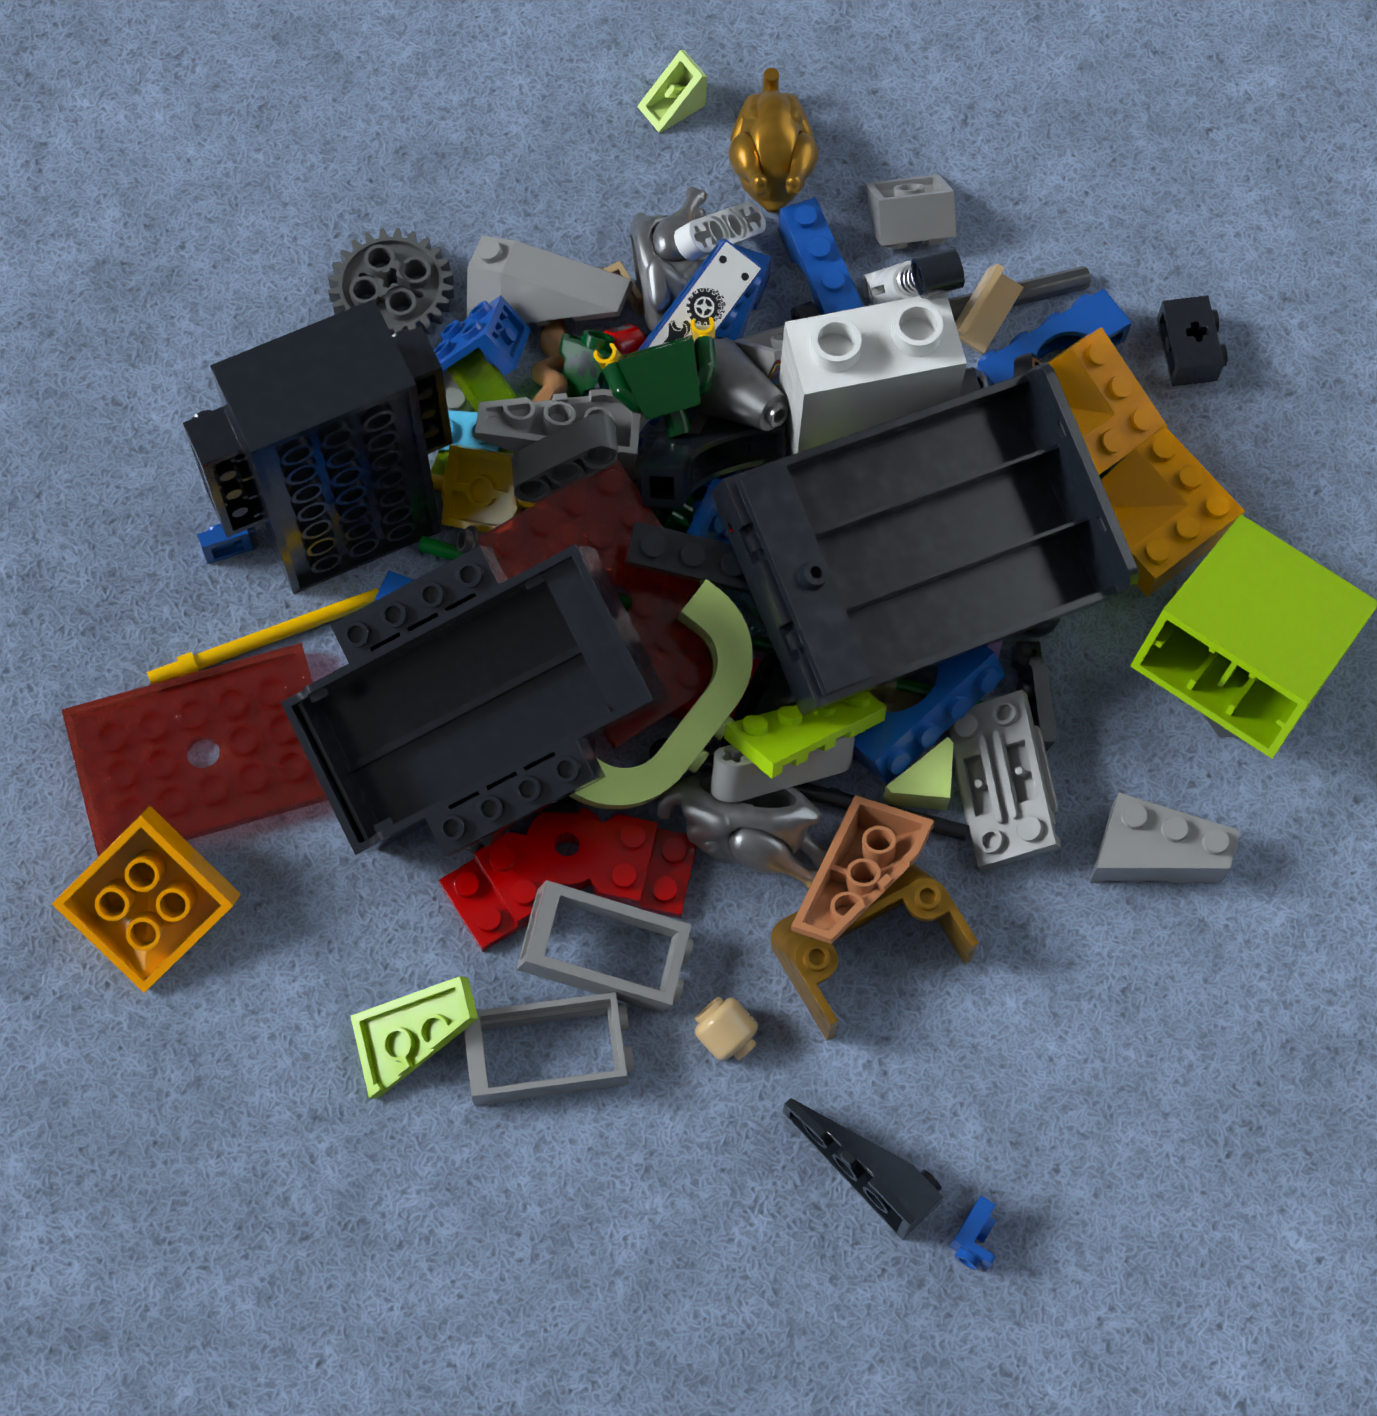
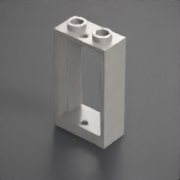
(534, 962)
(539, 1013)

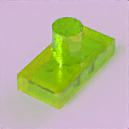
(480, 379)

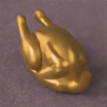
(772, 145)

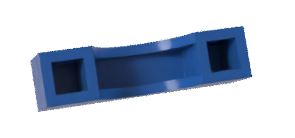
(816, 252)
(1059, 333)
(906, 733)

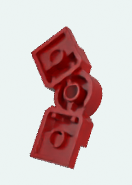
(617, 858)

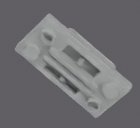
(1004, 781)

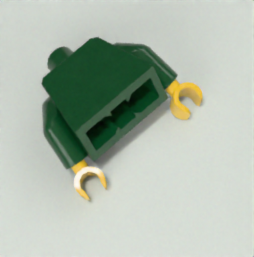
(664, 377)

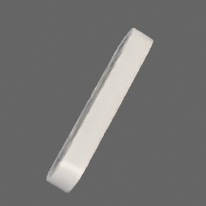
(734, 224)

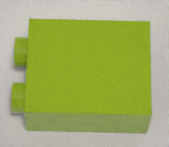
(1254, 635)

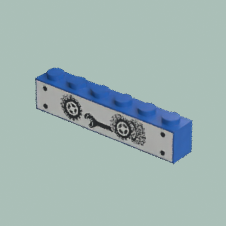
(709, 293)

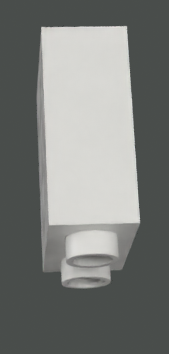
(867, 367)

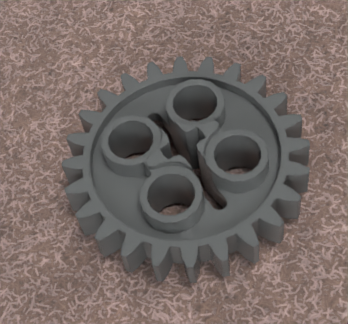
(392, 283)

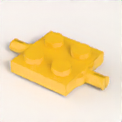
(477, 489)

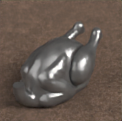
(657, 262)
(752, 832)

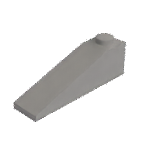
(542, 283)

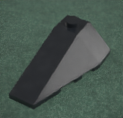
(881, 1178)

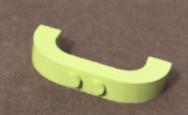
(726, 634)

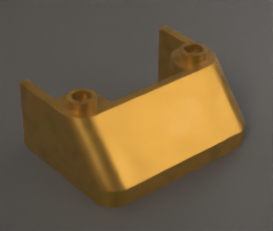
(815, 961)

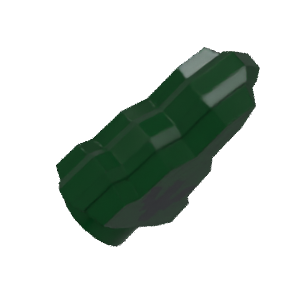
(579, 364)

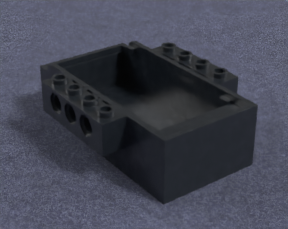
(327, 443)
(473, 698)

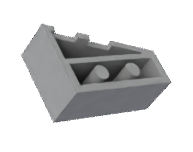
(1162, 845)

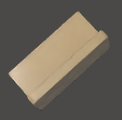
(987, 309)

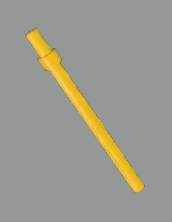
(190, 663)

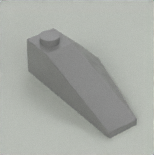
(521, 422)

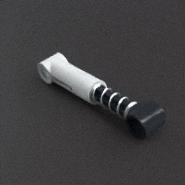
(920, 277)

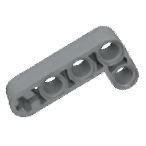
(739, 779)

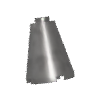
(742, 391)

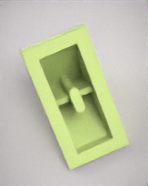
(675, 93)
(925, 782)

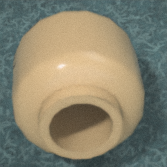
(726, 1029)

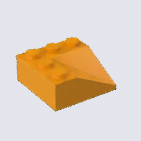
(1105, 399)
(1167, 508)
(147, 899)

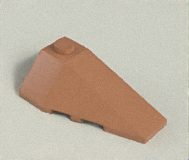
(860, 865)

